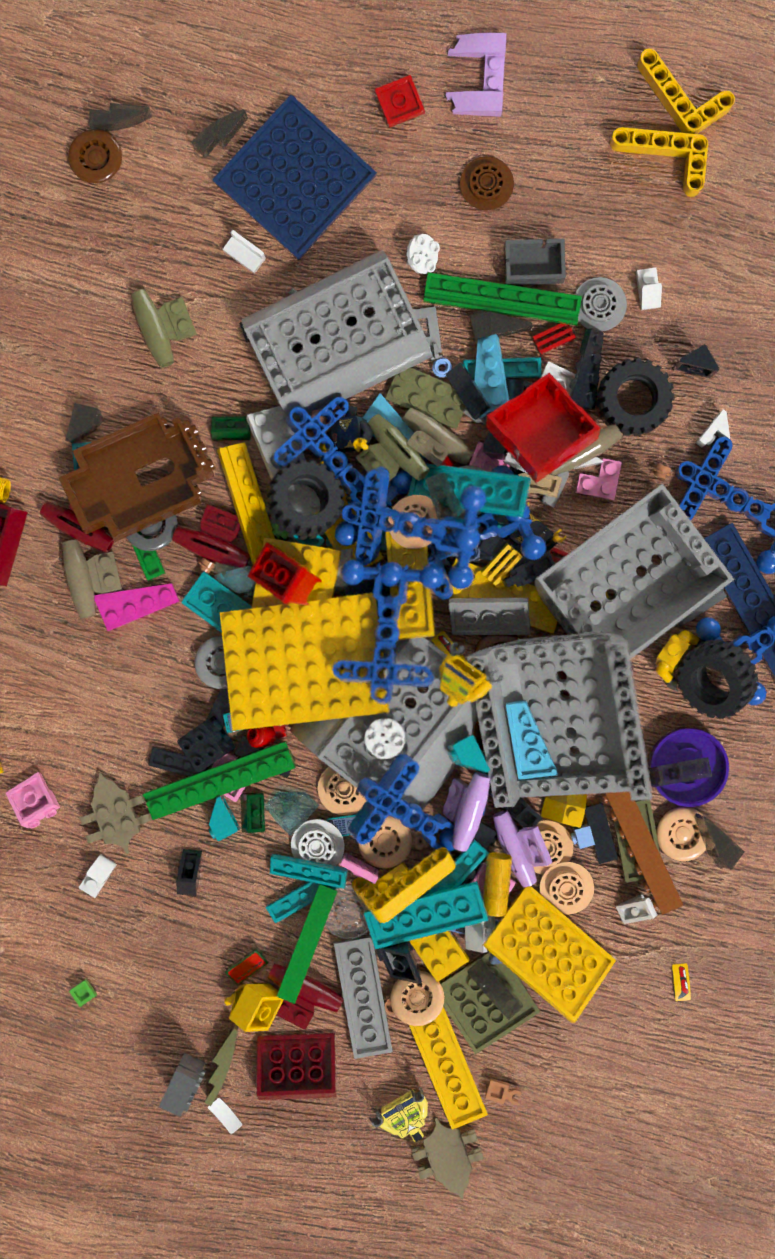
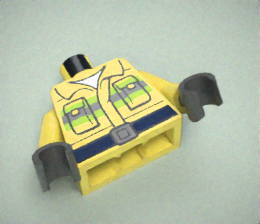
(404, 1115)

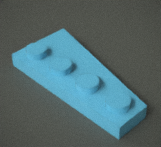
(490, 373)
(382, 407)
(528, 744)

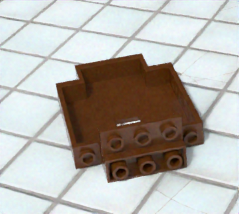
(106, 483)

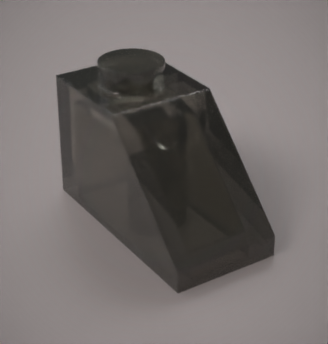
(83, 422)

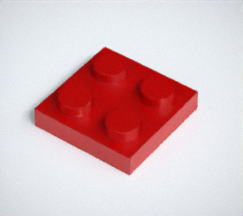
(399, 101)

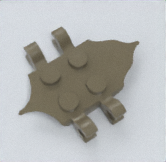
(114, 814)
(448, 1157)

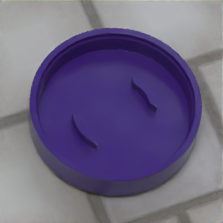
(687, 745)

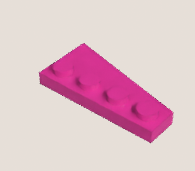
(129, 605)

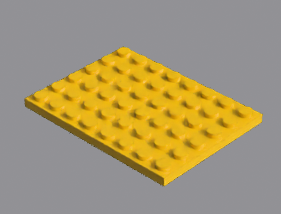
(285, 658)

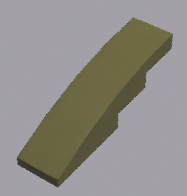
(223, 1059)

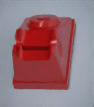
(283, 576)

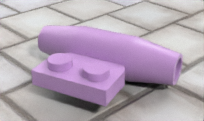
(465, 808)
(523, 845)

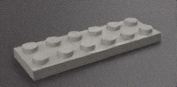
(363, 997)

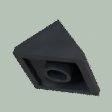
(698, 362)
(401, 962)

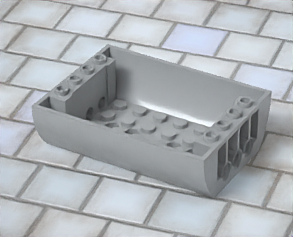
(346, 356)
(609, 560)

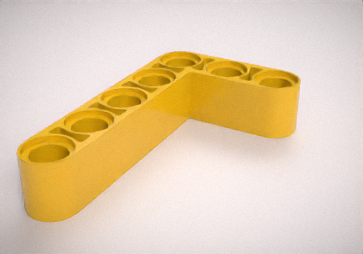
(679, 98)
(668, 149)
(406, 888)

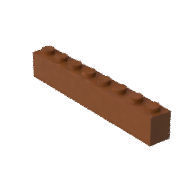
(645, 851)

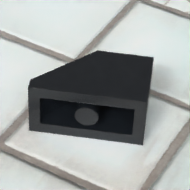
(189, 872)

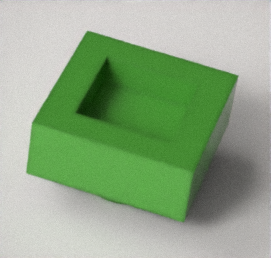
(278, 534)
(83, 992)

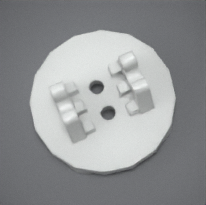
(422, 254)
(376, 743)

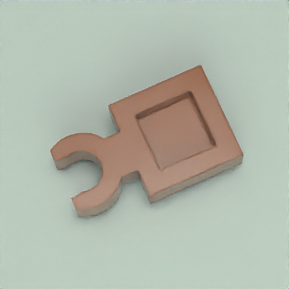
(499, 1091)

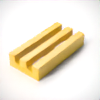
(512, 563)

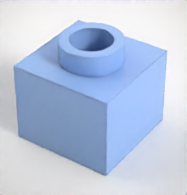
(582, 836)

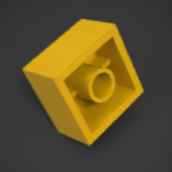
(254, 1006)

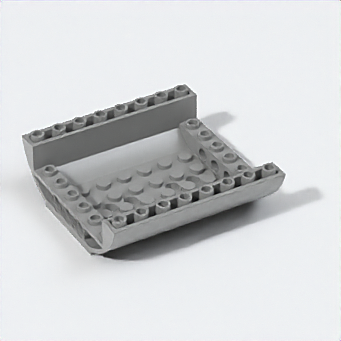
(599, 709)
(426, 727)

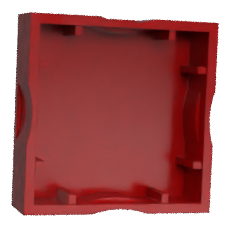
(542, 427)

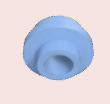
(437, 363)

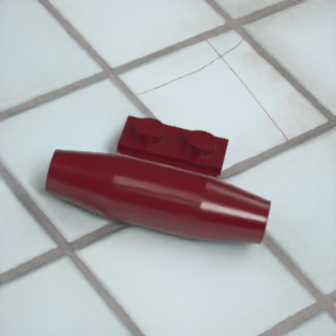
(67, 522)
(215, 538)
(311, 994)

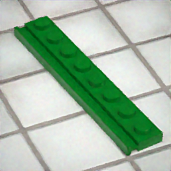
(502, 299)
(219, 780)

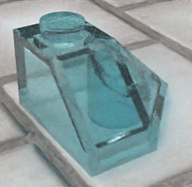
(238, 581)
(291, 809)

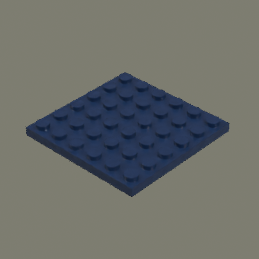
(294, 177)

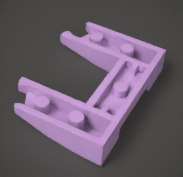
(490, 100)

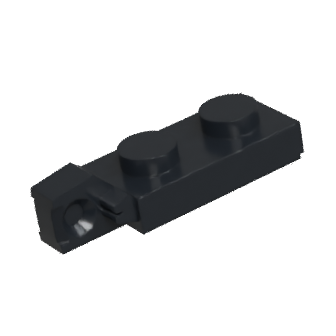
(529, 571)

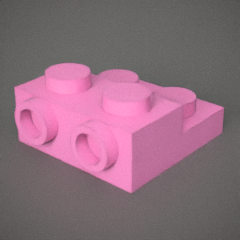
(32, 801)

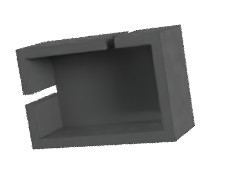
(531, 265)
(183, 1085)

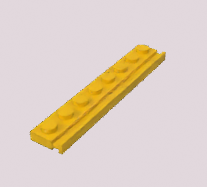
(246, 497)

